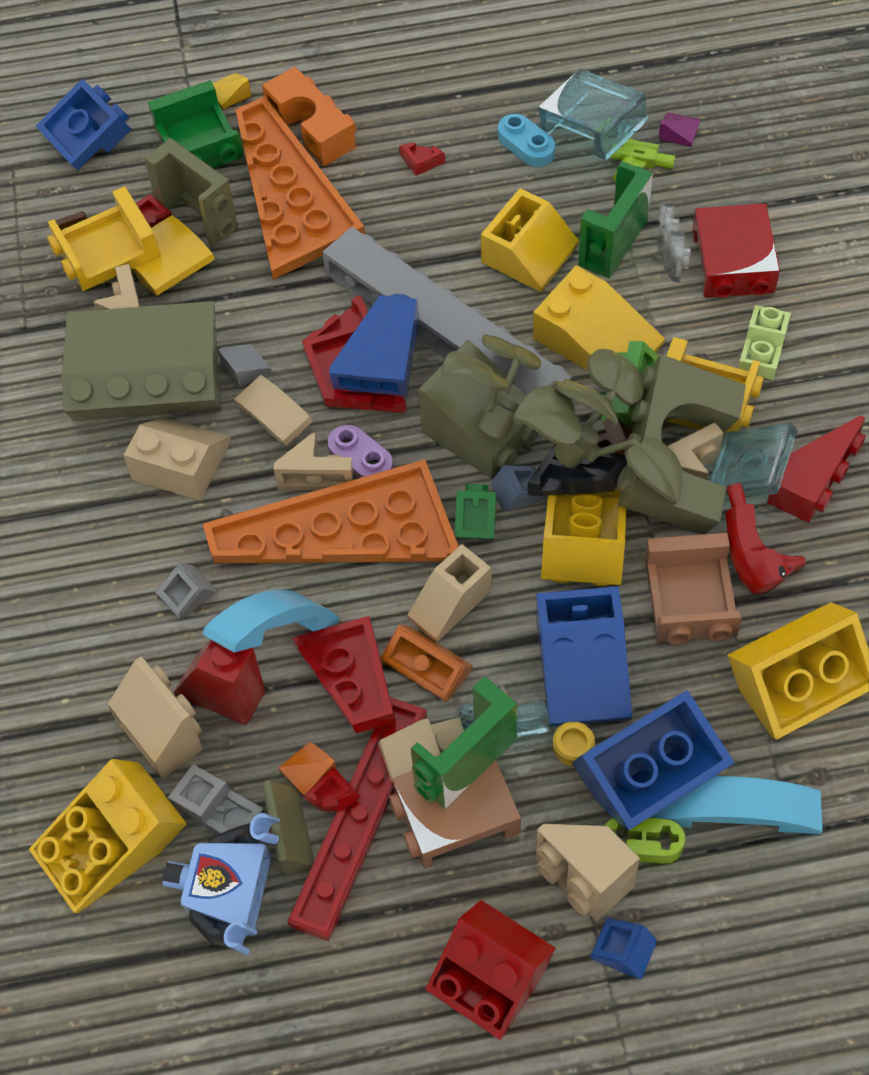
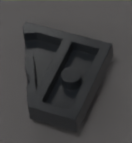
(587, 477)

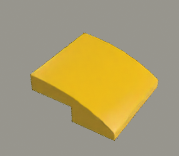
(180, 256)

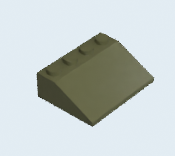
(140, 361)

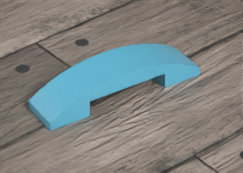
(245, 622)
(749, 801)

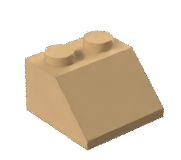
(175, 456)

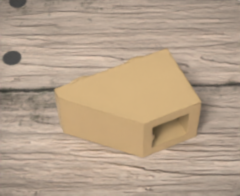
(451, 593)

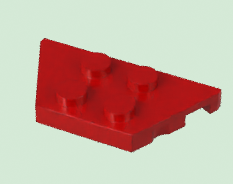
(322, 349)

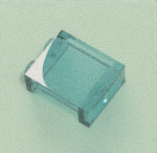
(595, 109)

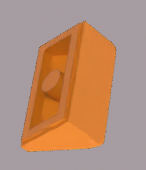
(425, 662)

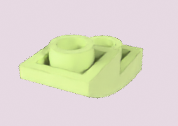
(765, 340)

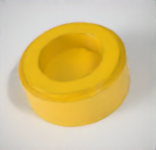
(572, 741)

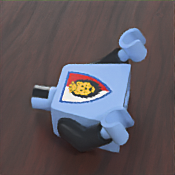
(226, 882)

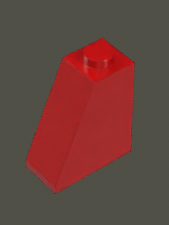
(224, 682)

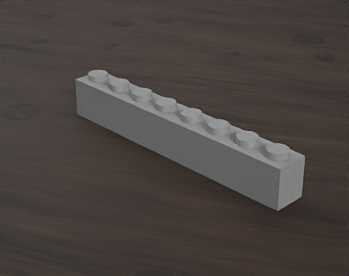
(444, 320)

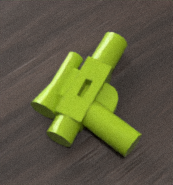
(643, 155)

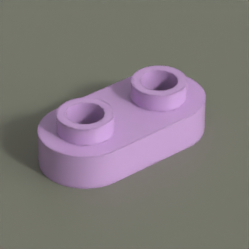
(361, 449)

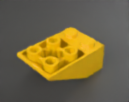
(106, 833)

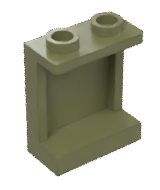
(183, 177)

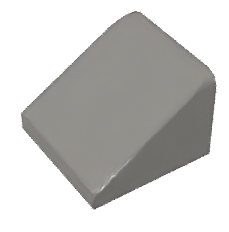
(243, 363)
(185, 589)

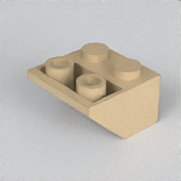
(155, 718)
(587, 864)

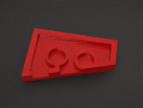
(350, 671)

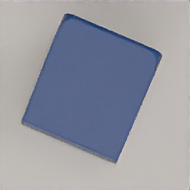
(624, 947)

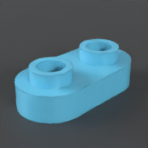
(521, 138)

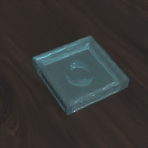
(755, 459)

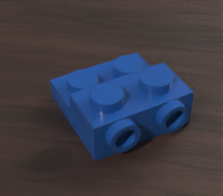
(84, 124)

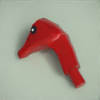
(756, 566)

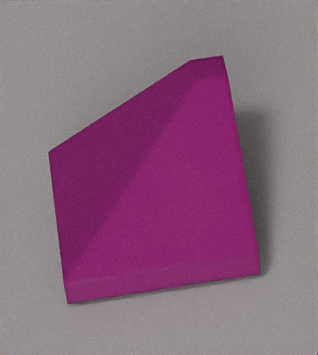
(678, 129)

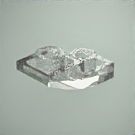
(671, 242)

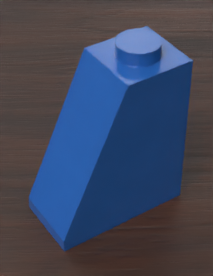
(380, 349)

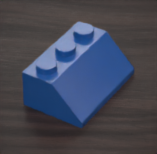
(653, 761)

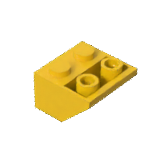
(528, 241)

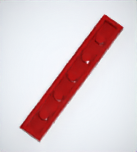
(350, 835)

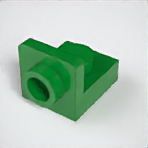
(475, 512)

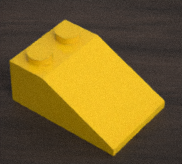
(587, 317)
(584, 538)

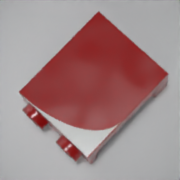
(736, 250)

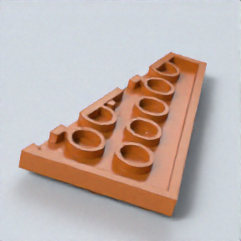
(293, 196)
(363, 520)

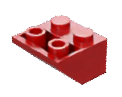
(489, 968)

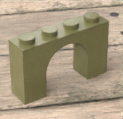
(690, 394)

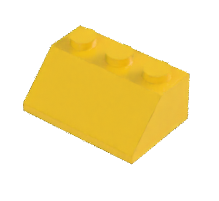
(803, 669)

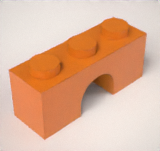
(325, 128)

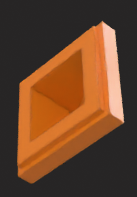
(307, 767)

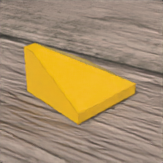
(232, 90)

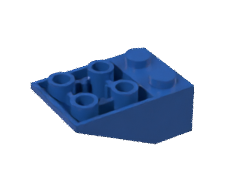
(583, 655)

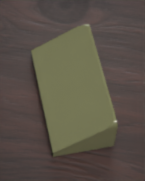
(294, 845)

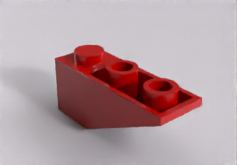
(814, 470)

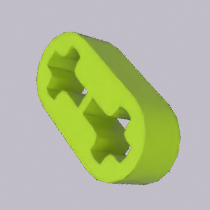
(650, 830)

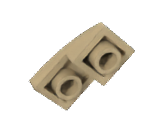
(274, 410)

